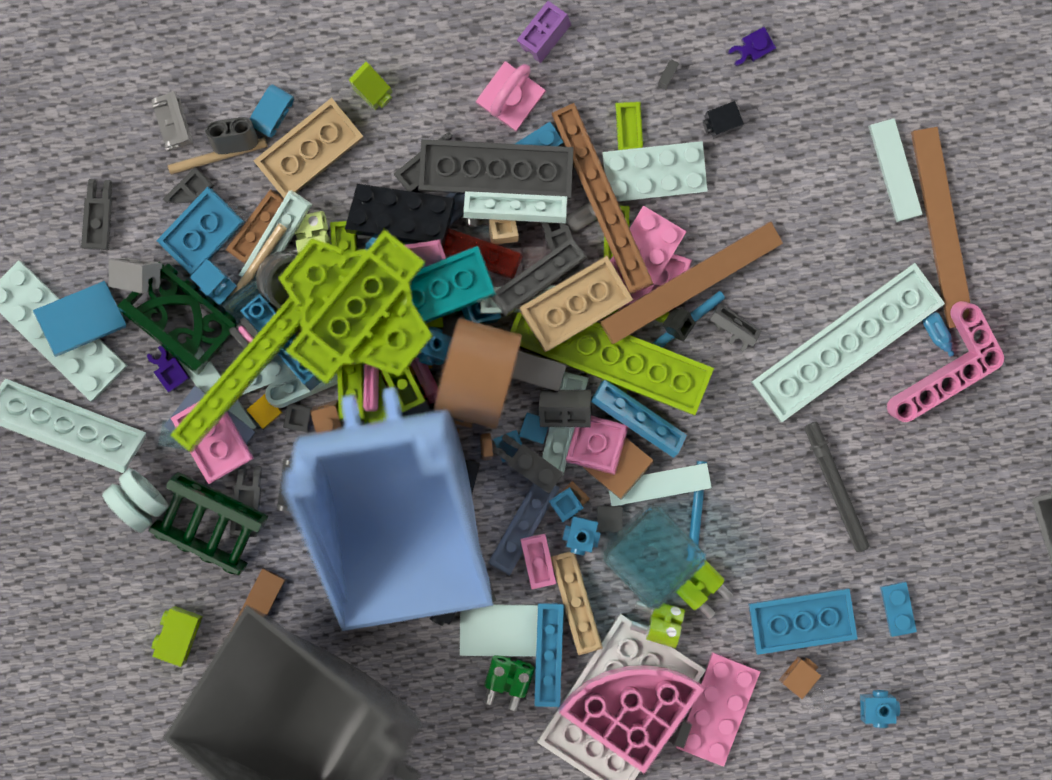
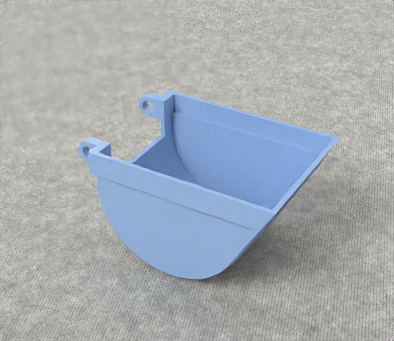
(389, 517)

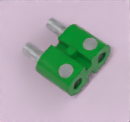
(508, 677)

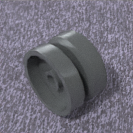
(268, 278)

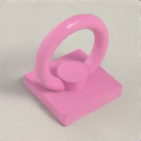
(511, 95)

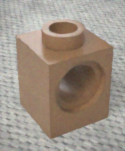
(800, 676)

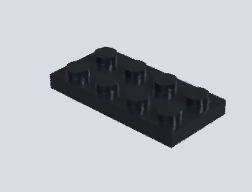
(402, 213)

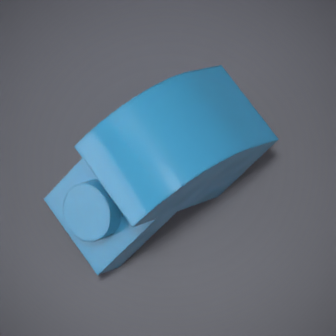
(213, 281)

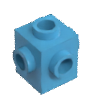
(436, 349)
(577, 526)
(872, 703)

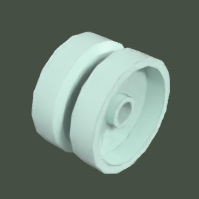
(135, 500)

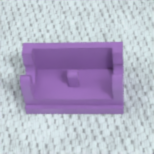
(544, 31)

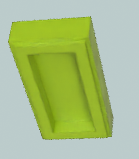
(629, 125)

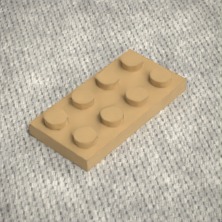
(309, 148)
(575, 304)

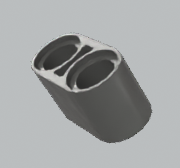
(232, 135)

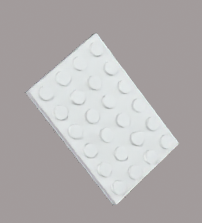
(620, 649)

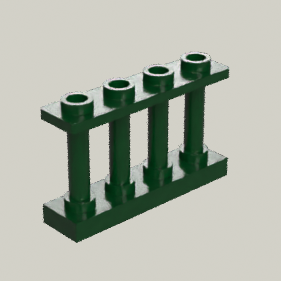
(227, 509)

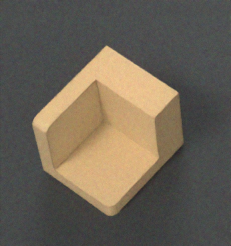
(503, 231)

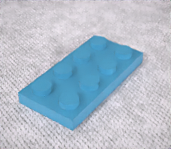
(802, 621)

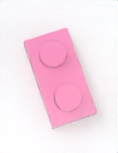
(538, 561)

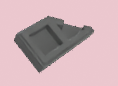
(188, 188)

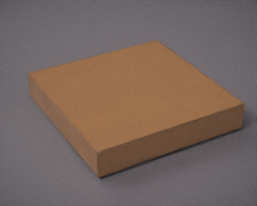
(630, 469)

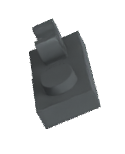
(731, 322)

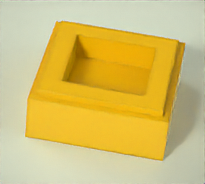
(263, 412)

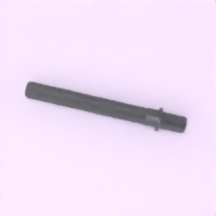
(836, 486)

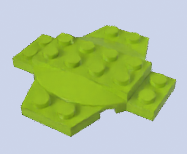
(356, 307)

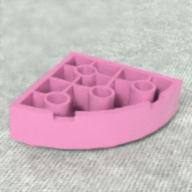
(632, 709)

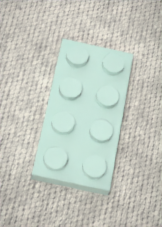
(656, 171)

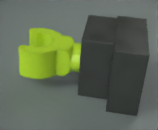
(677, 323)

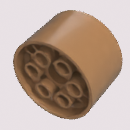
(477, 373)

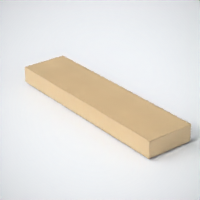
(576, 603)

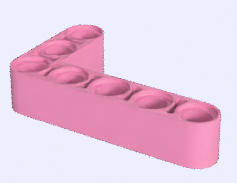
(953, 370)

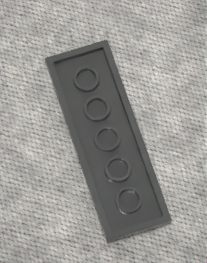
(495, 168)

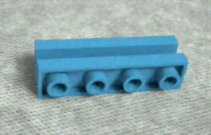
(259, 314)

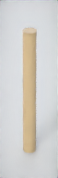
(209, 158)
(263, 253)

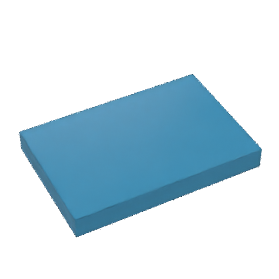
(200, 230)
(79, 318)

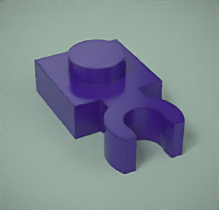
(755, 45)
(170, 372)

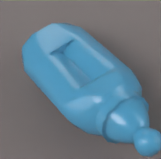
(938, 332)

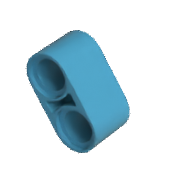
(271, 110)

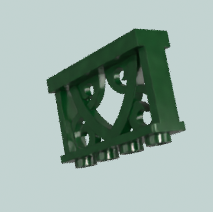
(185, 351)

